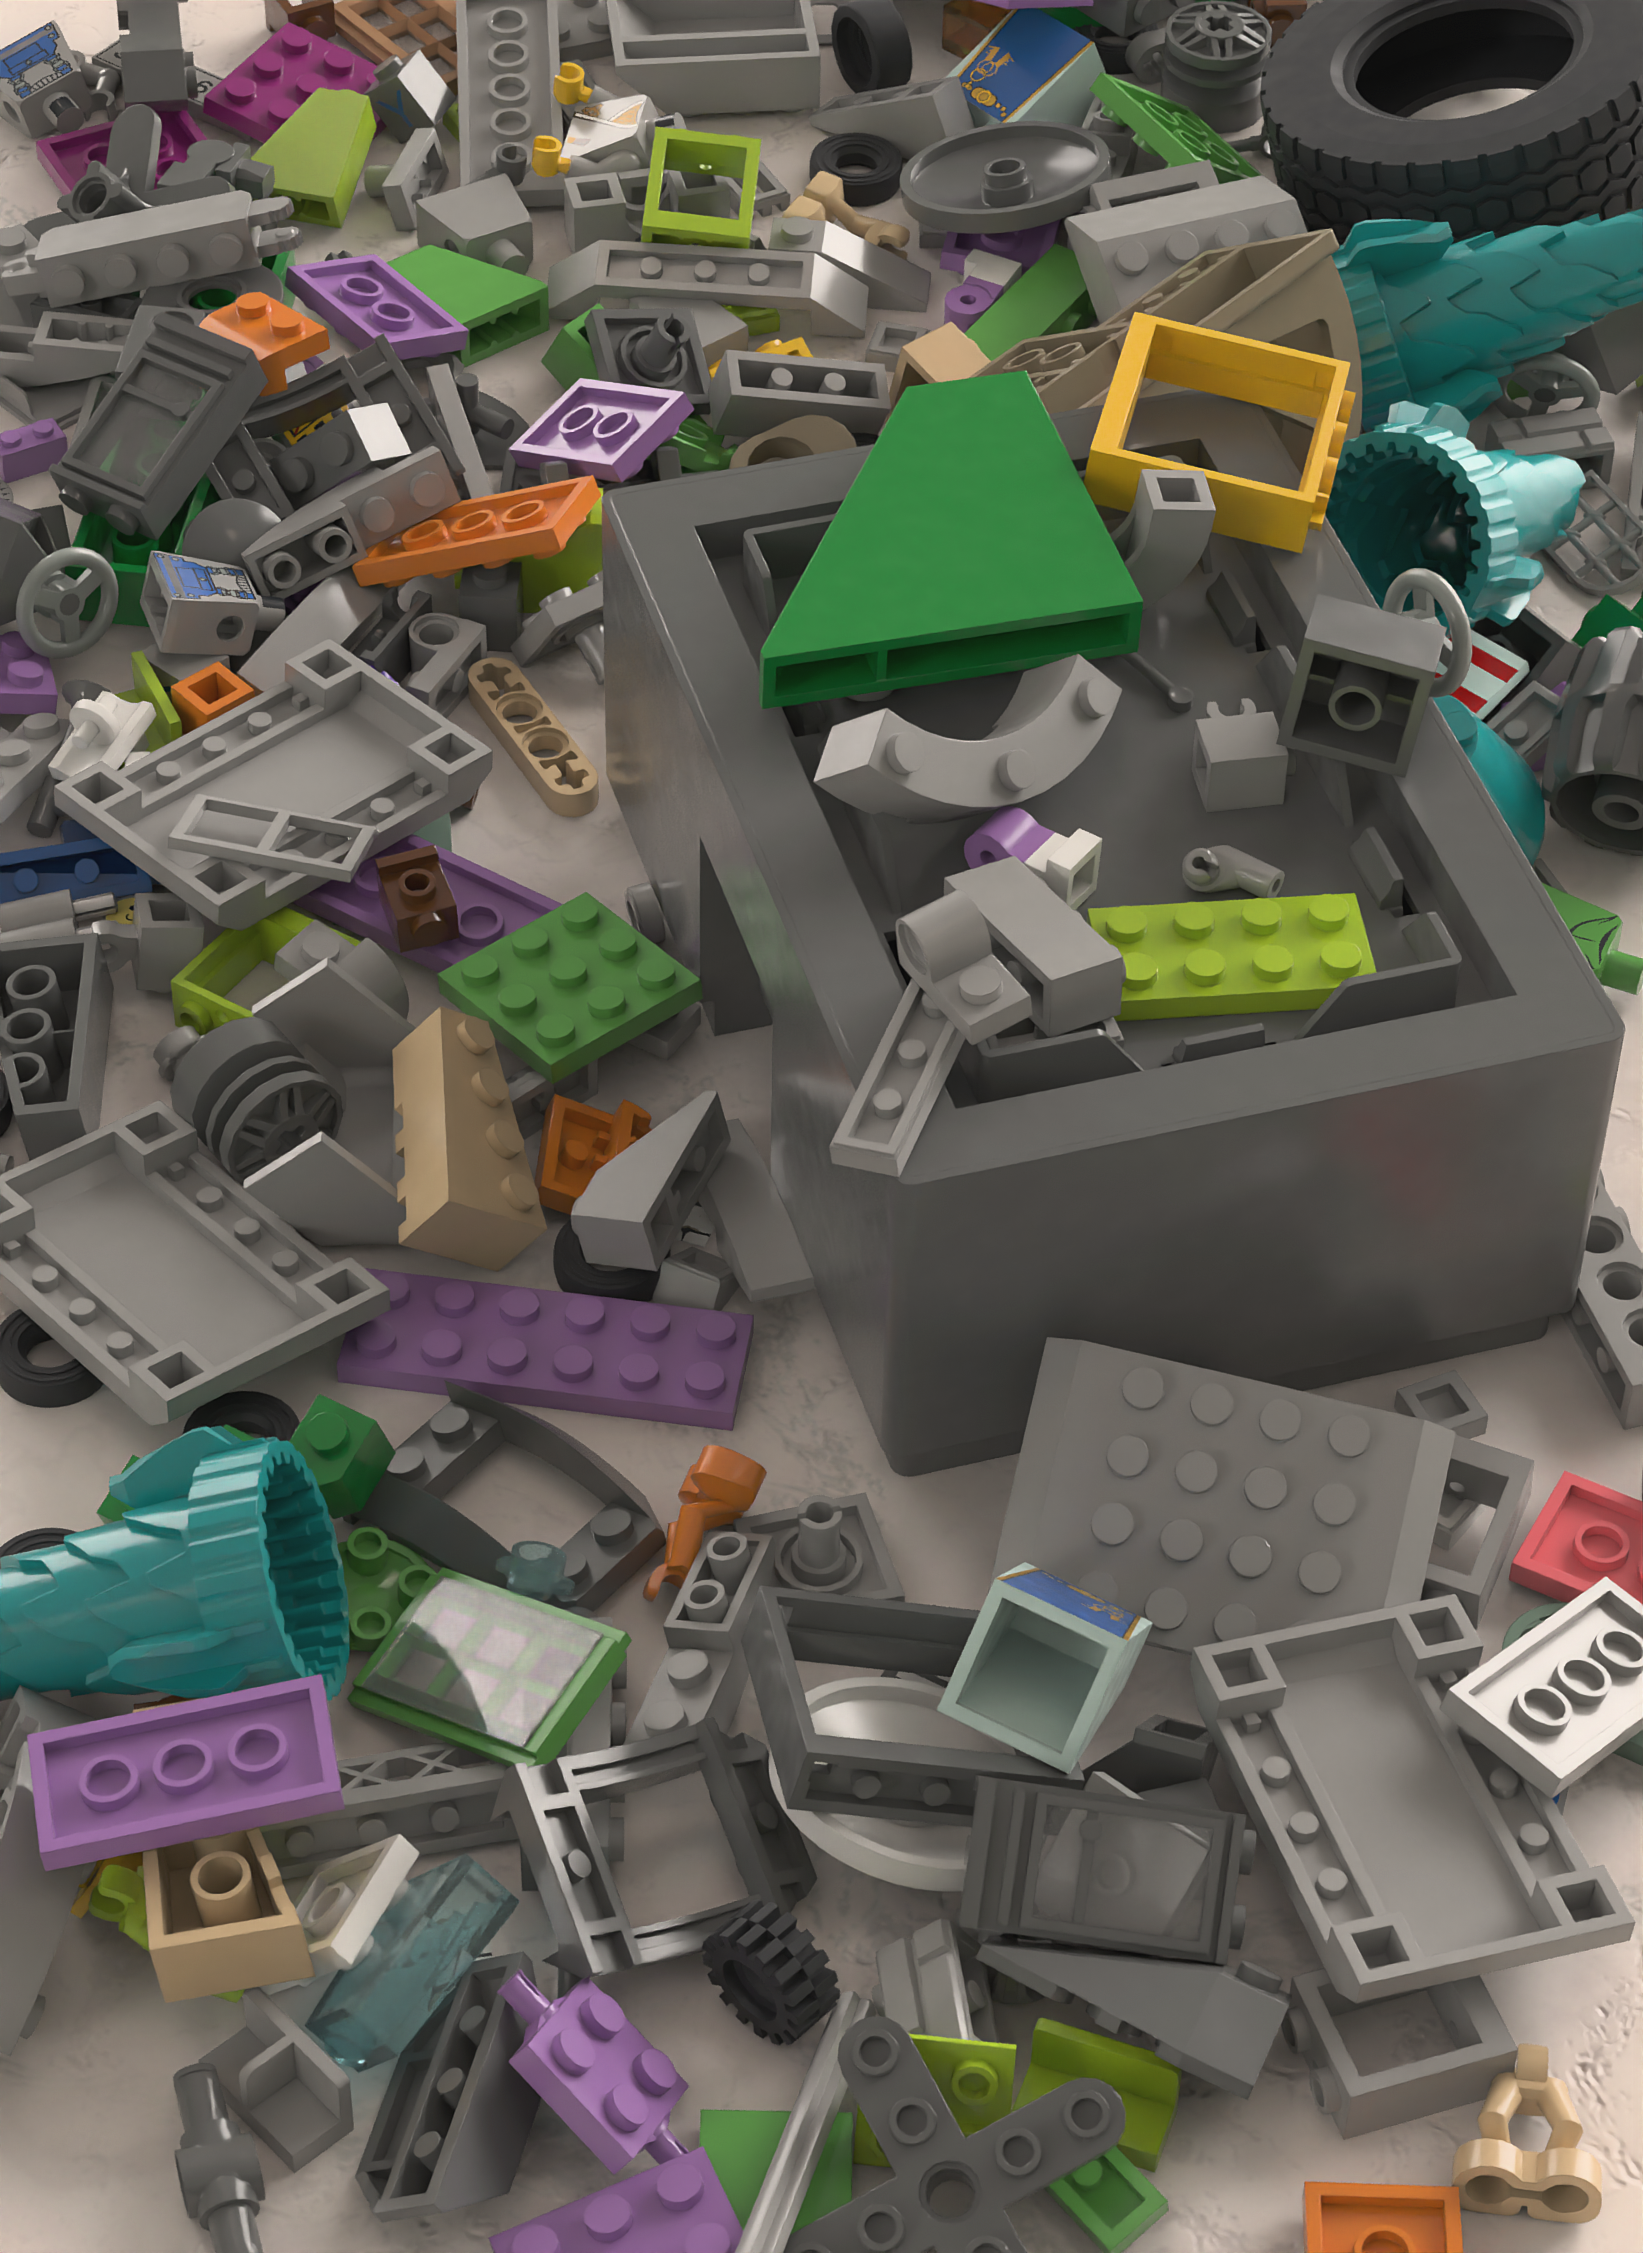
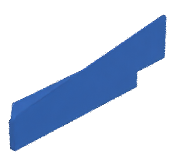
(82, 866)

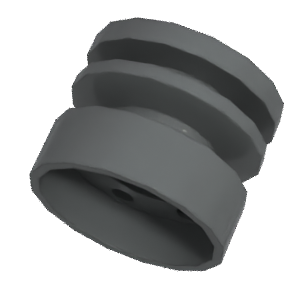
(1217, 62)
(252, 1095)

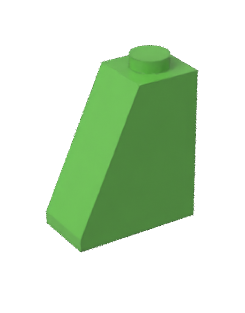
(486, 299)

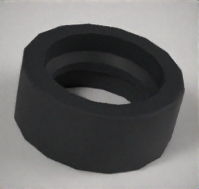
(871, 45)

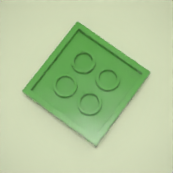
(1169, 129)
(570, 987)

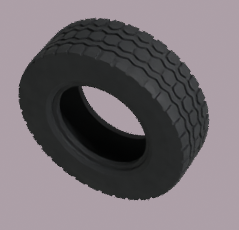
(1358, 68)

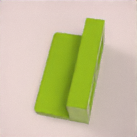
(1140, 2078)

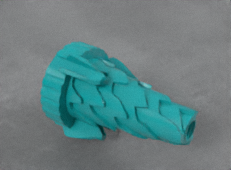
(1458, 315)
(1437, 504)
(197, 1593)

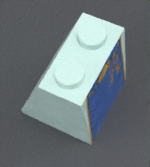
(1030, 72)
(1043, 1665)

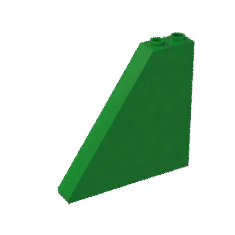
(954, 556)

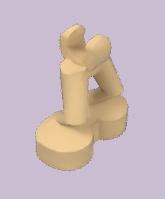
(825, 202)
(1500, 2178)

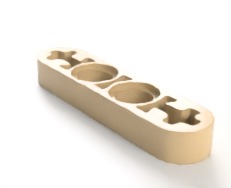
(543, 732)

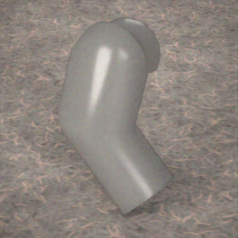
(1229, 868)

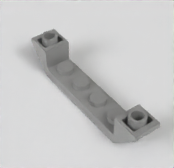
(710, 273)

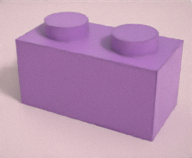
(31, 449)

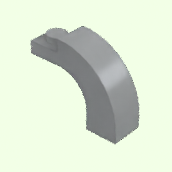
(1165, 530)

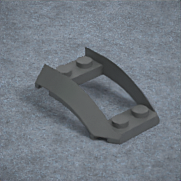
(368, 377)
(456, 1442)
(571, 1867)

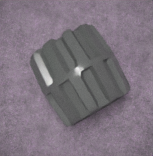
(1598, 745)

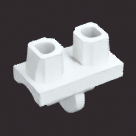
(102, 732)

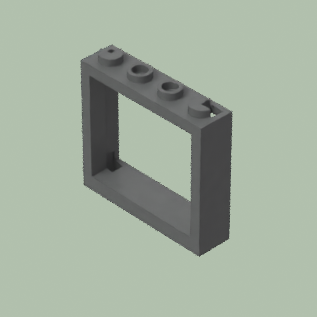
(866, 1774)

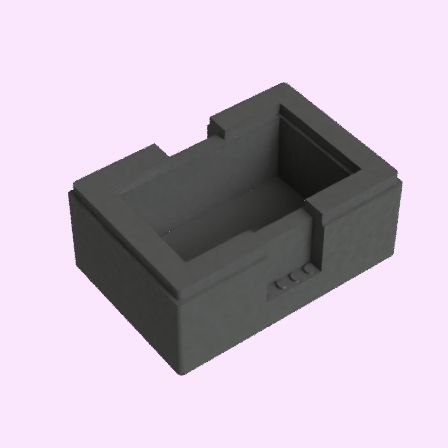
(1225, 1185)

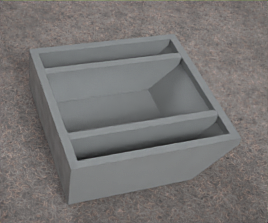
(718, 54)
(1144, 242)

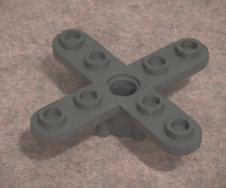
(127, 179)
(928, 2148)

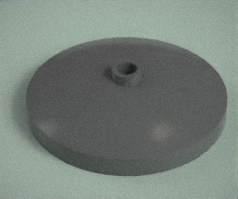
(1004, 177)

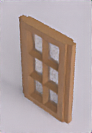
(402, 28)

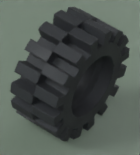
(770, 1972)

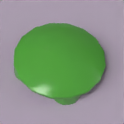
(379, 1584)

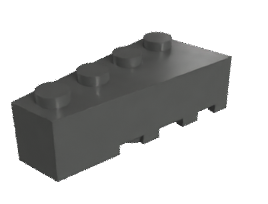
(55, 1036)

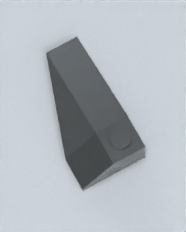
(1200, 2012)

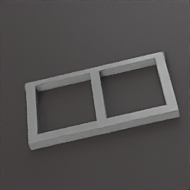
(264, 854)

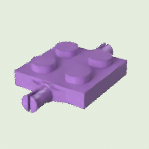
(597, 2071)

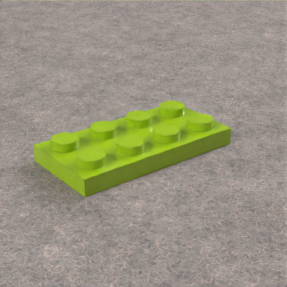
(1234, 954)

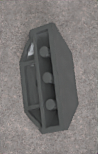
(454, 2104)

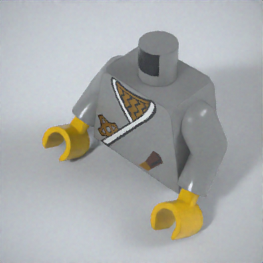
(604, 134)

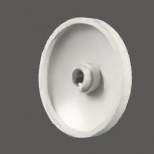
(889, 1849)

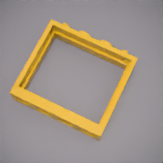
(1240, 371)

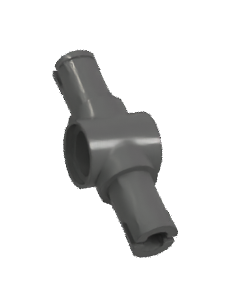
(217, 2164)

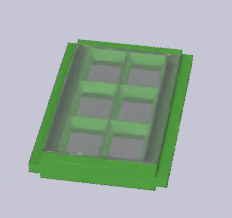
(489, 1670)

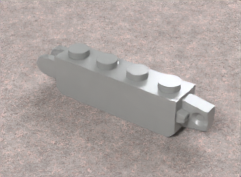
(152, 248)

